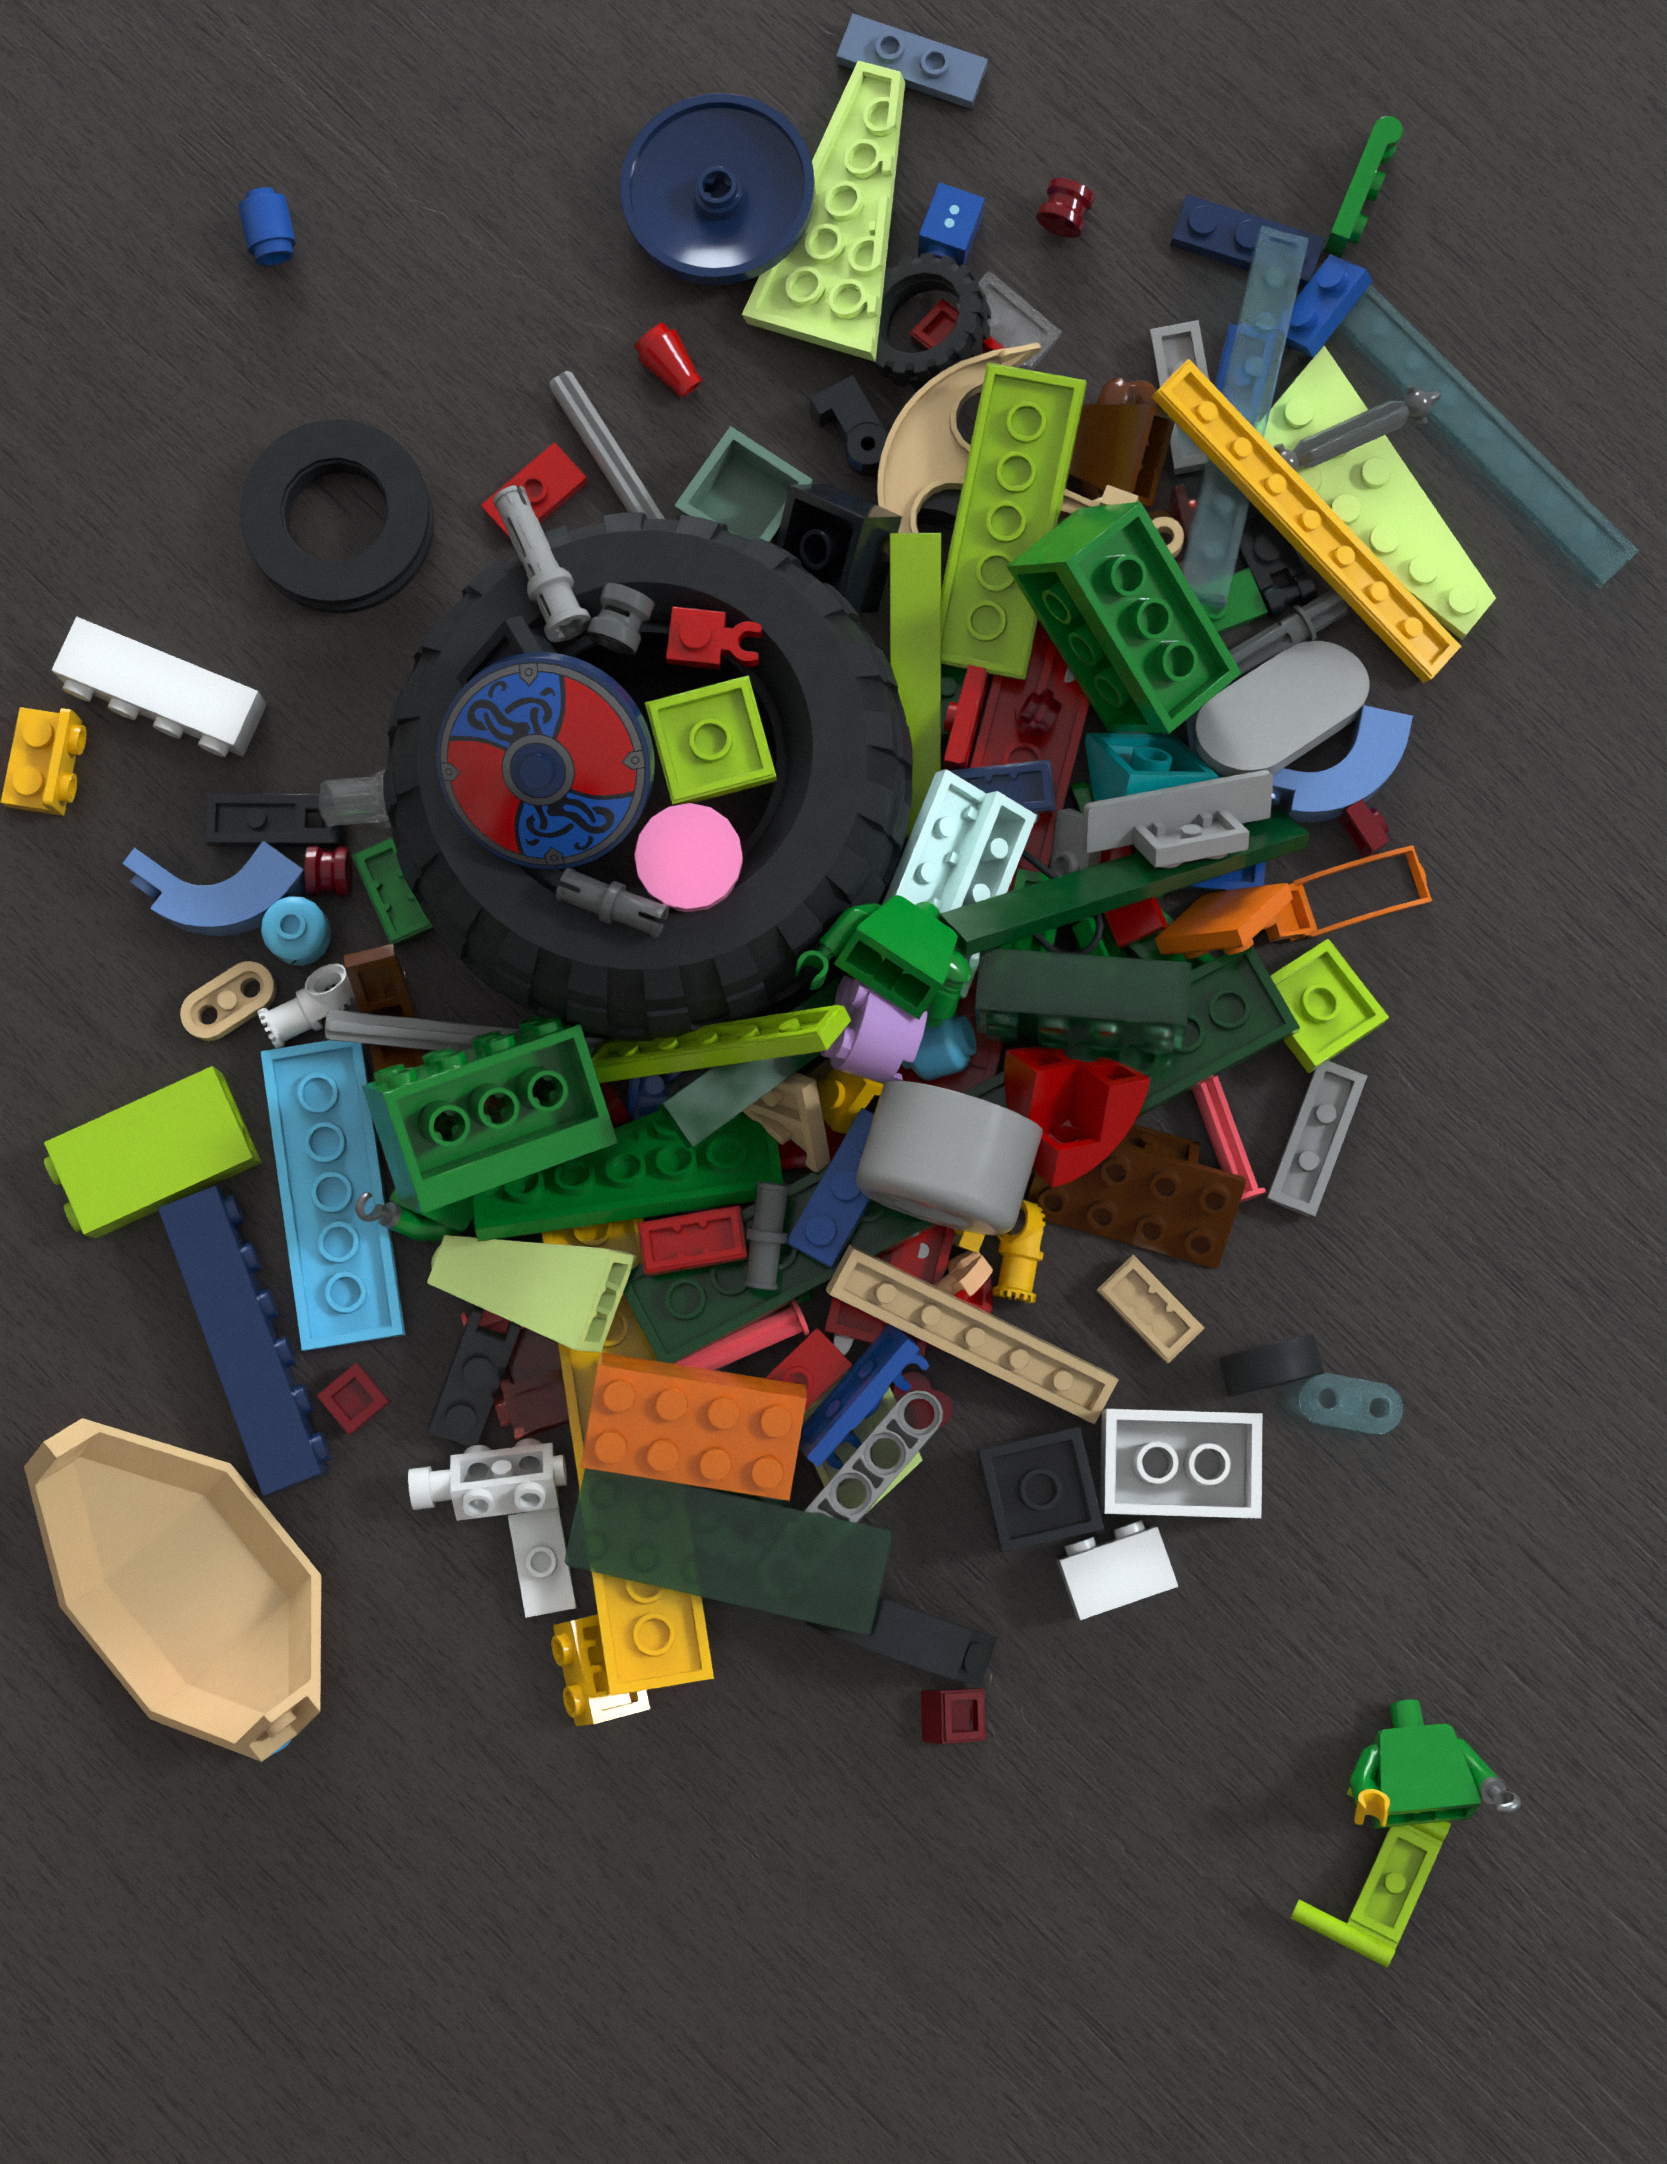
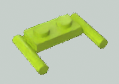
(1387, 1893)

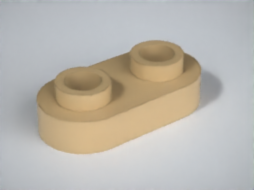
(228, 998)

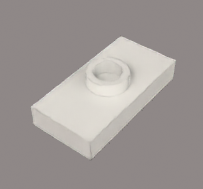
(540, 1562)

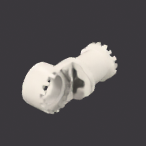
(309, 1005)

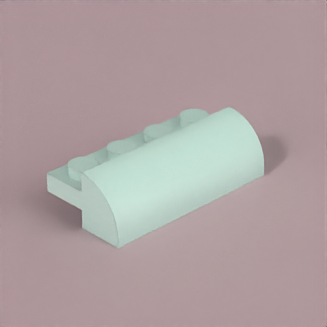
(961, 848)

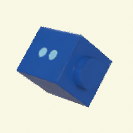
(951, 223)

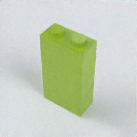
(150, 1153)

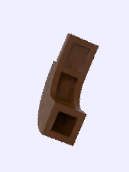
(384, 990)

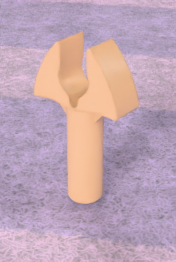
(965, 1273)

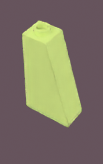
(541, 1286)

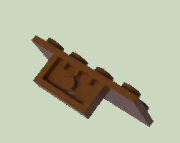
(1150, 1197)

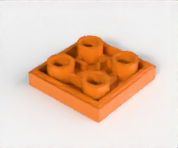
(1224, 921)

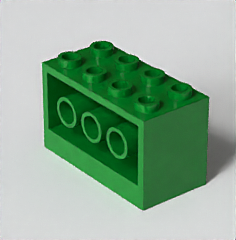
(1124, 618)
(514, 1134)

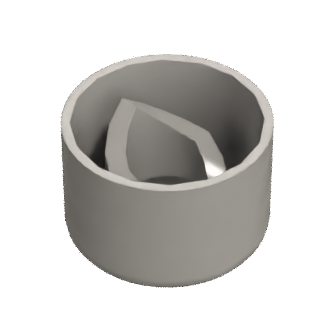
(948, 1158)

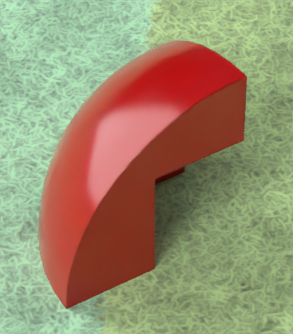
(1077, 1105)

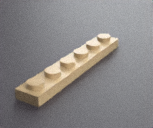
(971, 1334)

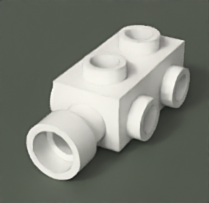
(493, 1481)

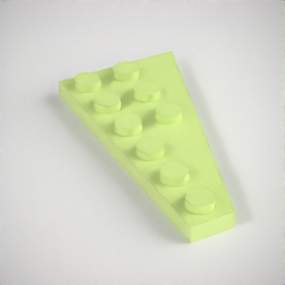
(836, 273)
(1380, 499)

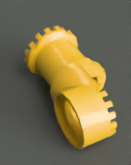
(1020, 1257)

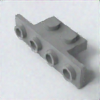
(1181, 820)

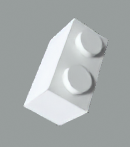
(1116, 1570)

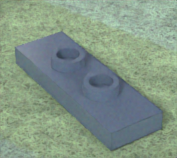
(922, 62)

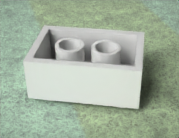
(1181, 1463)

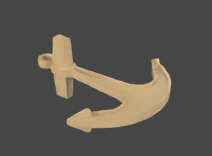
(929, 454)

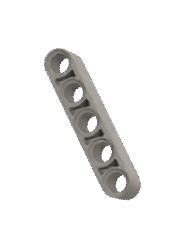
(864, 1468)

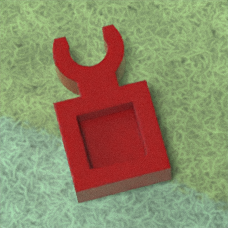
(701, 639)

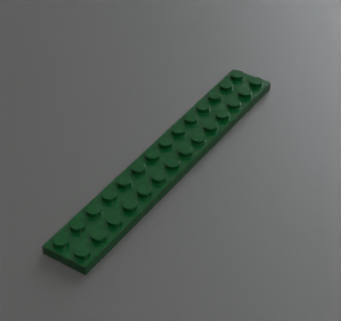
(1229, 1019)

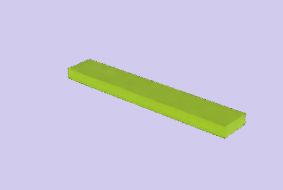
(917, 651)
(722, 1044)

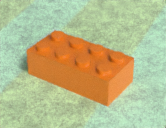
(694, 1426)

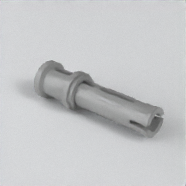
(548, 583)

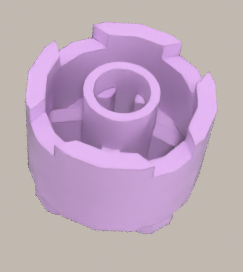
(877, 1035)

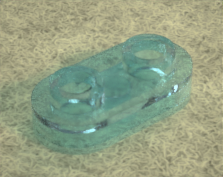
(1351, 1404)

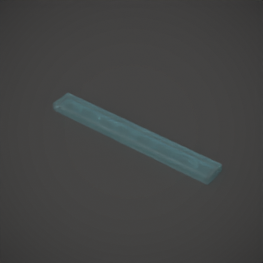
(1250, 389)
(1489, 438)

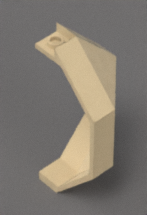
(181, 1585)

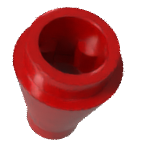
(667, 358)

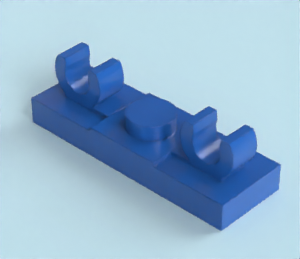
(858, 1396)

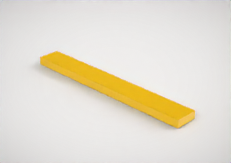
(1306, 521)

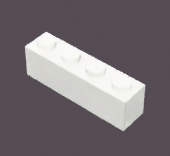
(159, 687)

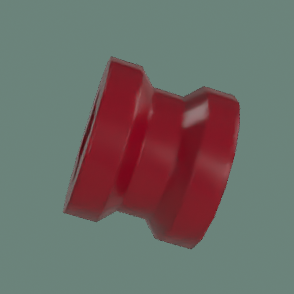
(1065, 207)
(328, 871)

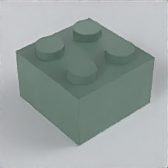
(741, 488)

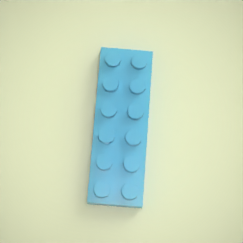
(323, 1164)

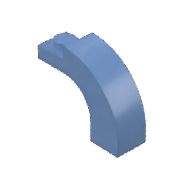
(1373, 755)
(223, 907)

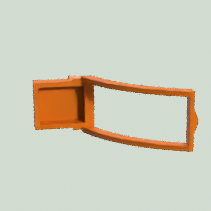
(1297, 918)

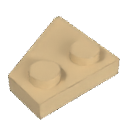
(795, 1113)

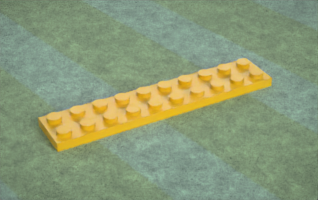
(646, 1631)

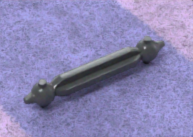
(1360, 429)

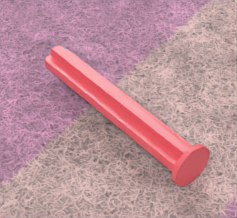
(1225, 1135)
(751, 1339)

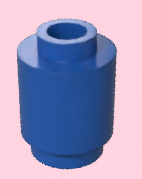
(267, 226)

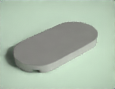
(1281, 709)

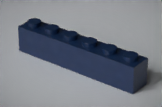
(244, 1340)

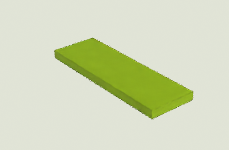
(1005, 506)

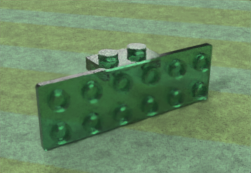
(730, 1548)

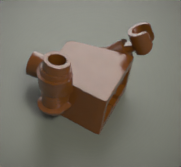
(1122, 443)

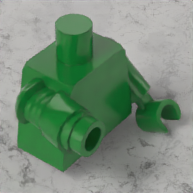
(898, 954)

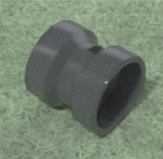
(620, 619)

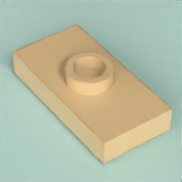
(1150, 1309)

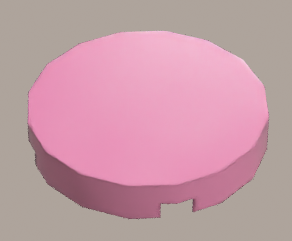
(688, 857)

